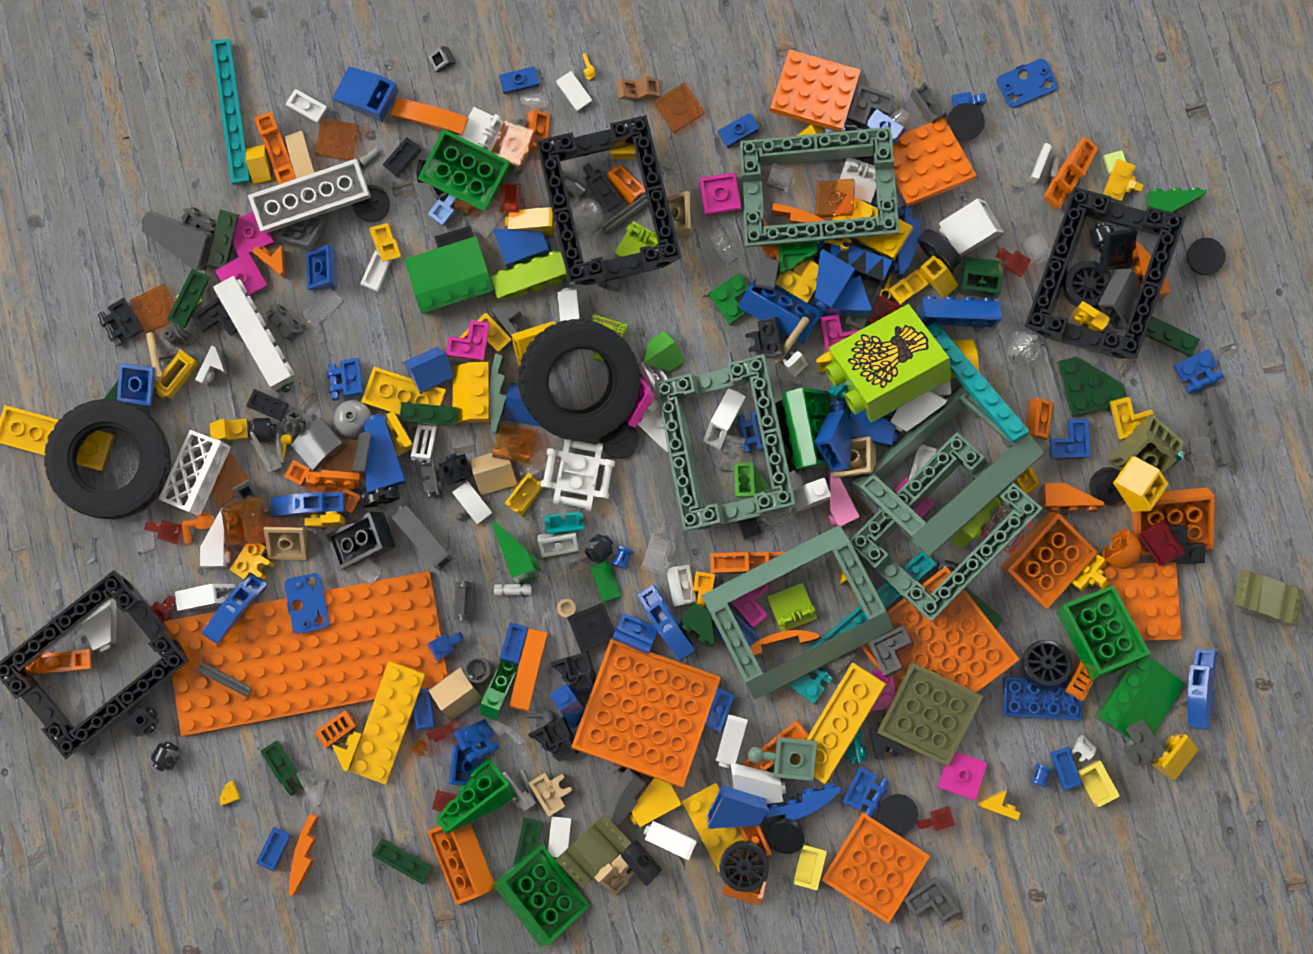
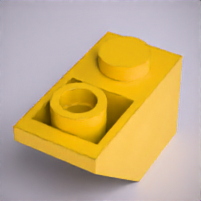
(938, 276)

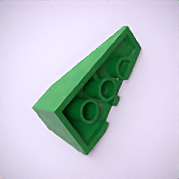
(481, 795)

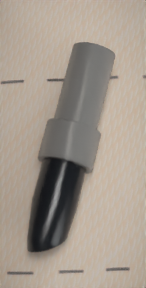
(364, 160)
(1054, 169)

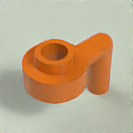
(203, 521)

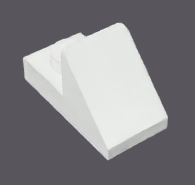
(212, 361)

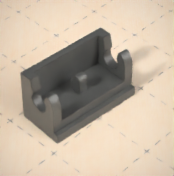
(927, 103)

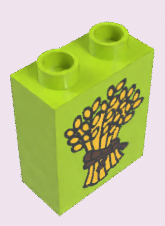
(888, 364)

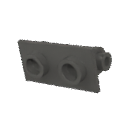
(195, 217)
(279, 314)
(176, 335)
(431, 470)
(464, 601)

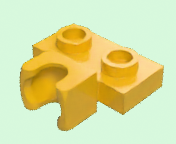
(1085, 315)
(251, 561)

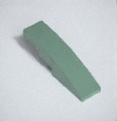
(496, 398)

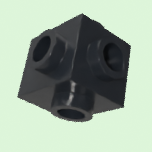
(456, 468)
(142, 721)

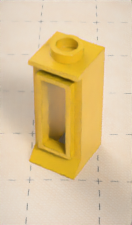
(180, 379)

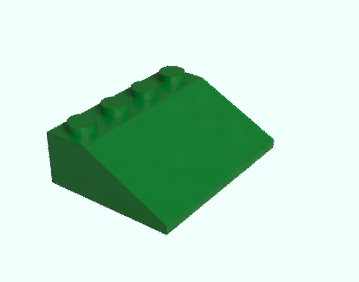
(465, 170)
(448, 274)
(805, 415)
(520, 563)
(1102, 633)
(1140, 693)
(541, 895)

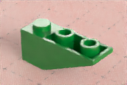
(1174, 199)
(498, 690)

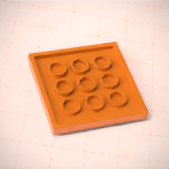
(815, 91)
(929, 163)
(1149, 597)
(875, 867)

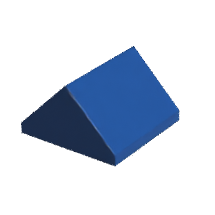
(321, 268)
(429, 369)
(136, 384)
(515, 408)
(460, 767)

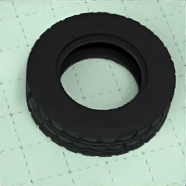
(609, 409)
(75, 428)

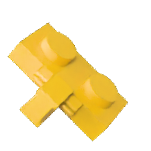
(1121, 181)
(1092, 574)

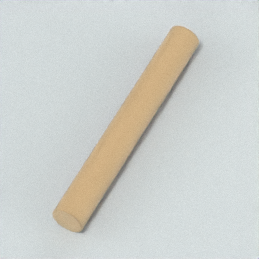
(792, 338)
(154, 356)

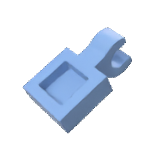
(443, 211)

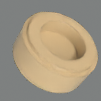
(566, 608)

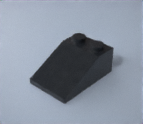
(365, 534)

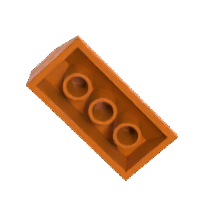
(462, 863)

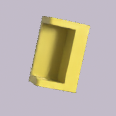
(1098, 783)
(810, 867)

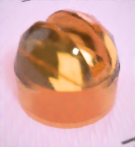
(419, 747)

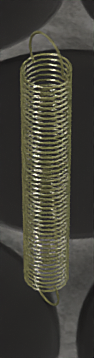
(863, 505)

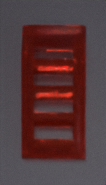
(510, 198)

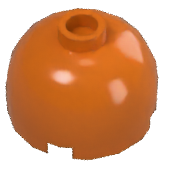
(1123, 550)

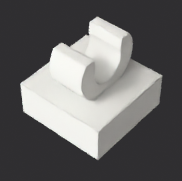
(795, 363)
(1085, 747)

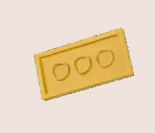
(883, 244)
(388, 390)
(714, 839)

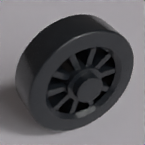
(936, 245)
(1086, 284)
(1046, 664)
(744, 866)

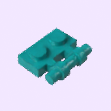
(810, 688)

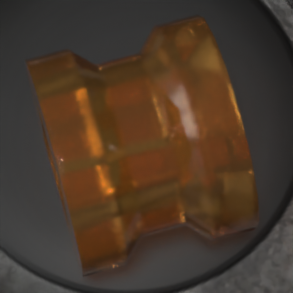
(460, 205)

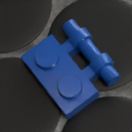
(1196, 365)
(351, 379)
(742, 425)
(474, 734)
(859, 789)

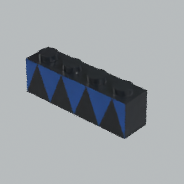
(866, 263)

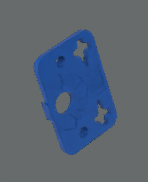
(1029, 87)
(311, 601)

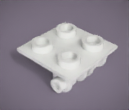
(482, 128)
(864, 178)

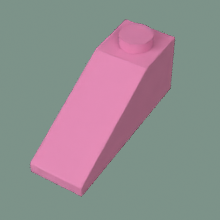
(840, 505)

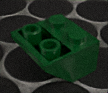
(981, 277)
(699, 622)

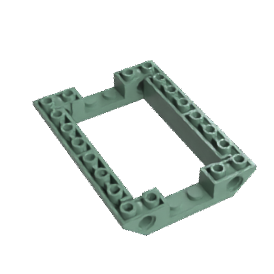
(810, 148)
(671, 396)
(913, 493)
(967, 503)
(869, 602)

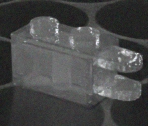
(659, 551)

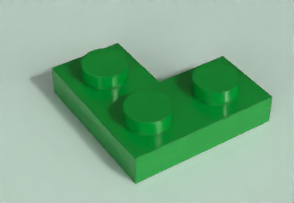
(725, 298)

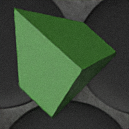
(663, 353)
(748, 480)

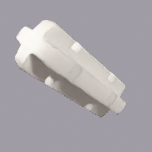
(512, 589)

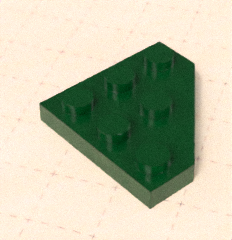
(1087, 387)

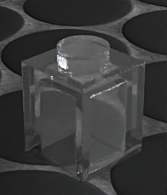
(781, 178)
(1036, 248)

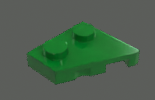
(795, 254)

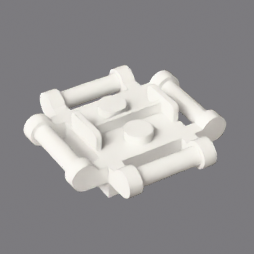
(577, 474)

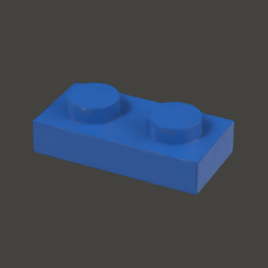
(719, 709)

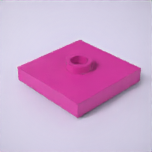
(720, 194)
(249, 235)
(245, 270)
(962, 776)

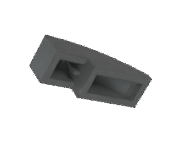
(623, 796)

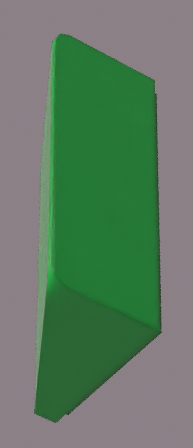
(605, 581)

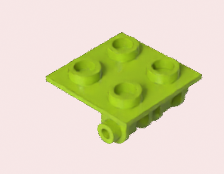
(634, 239)
(792, 607)

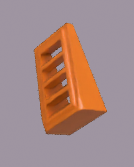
(1073, 681)
(349, 720)

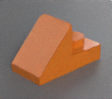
(275, 262)

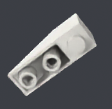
(214, 549)

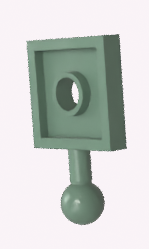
(784, 749)

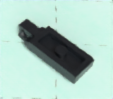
(602, 188)

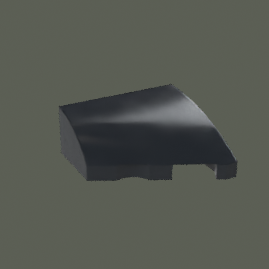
(577, 671)
(556, 738)

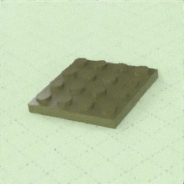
(929, 713)

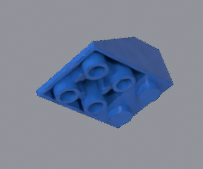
(366, 93)

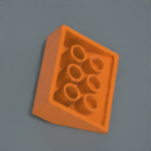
(1180, 507)
(1048, 559)

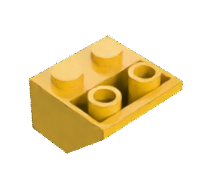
(1140, 484)
(1177, 755)

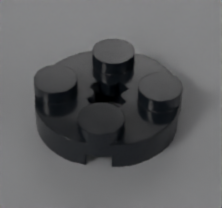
(380, 496)

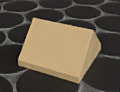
(680, 212)
(492, 474)
(286, 543)
(455, 694)

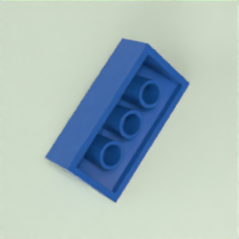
(783, 305)
(960, 312)

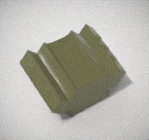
(1150, 443)
(1268, 598)
(593, 851)

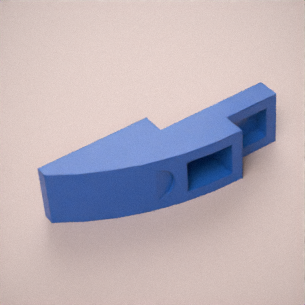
(907, 251)
(307, 504)
(233, 608)
(666, 623)
(1200, 689)
(811, 802)

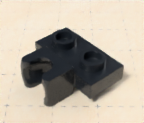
(767, 338)

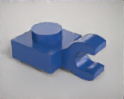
(967, 98)
(443, 646)

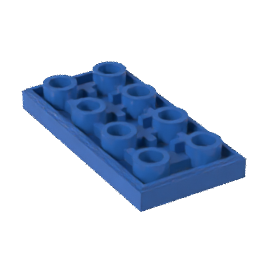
(1025, 700)

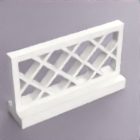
(205, 477)

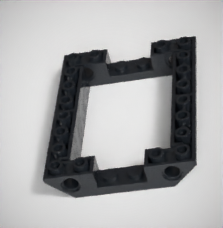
(621, 134)
(1099, 206)
(56, 725)

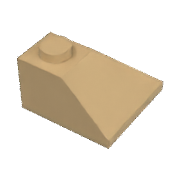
(861, 458)

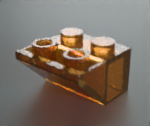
(245, 522)

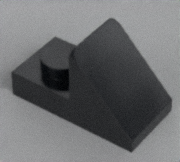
(879, 742)

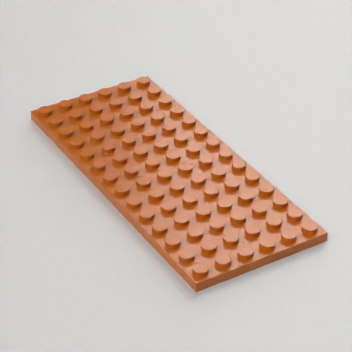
(312, 668)

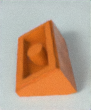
(538, 122)
(625, 184)
(1039, 418)
(756, 835)
(754, 897)

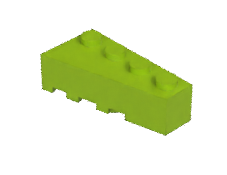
(530, 276)
(972, 528)

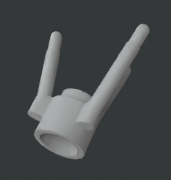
(271, 462)
(524, 800)

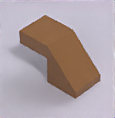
(640, 89)

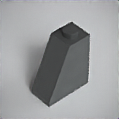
(1120, 297)

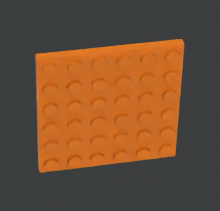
(954, 645)
(646, 713)

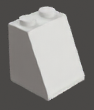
(971, 227)

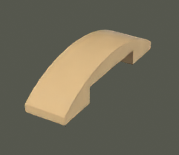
(299, 154)

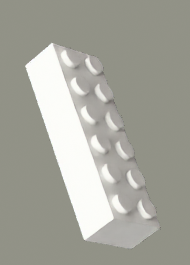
(309, 196)
(251, 328)

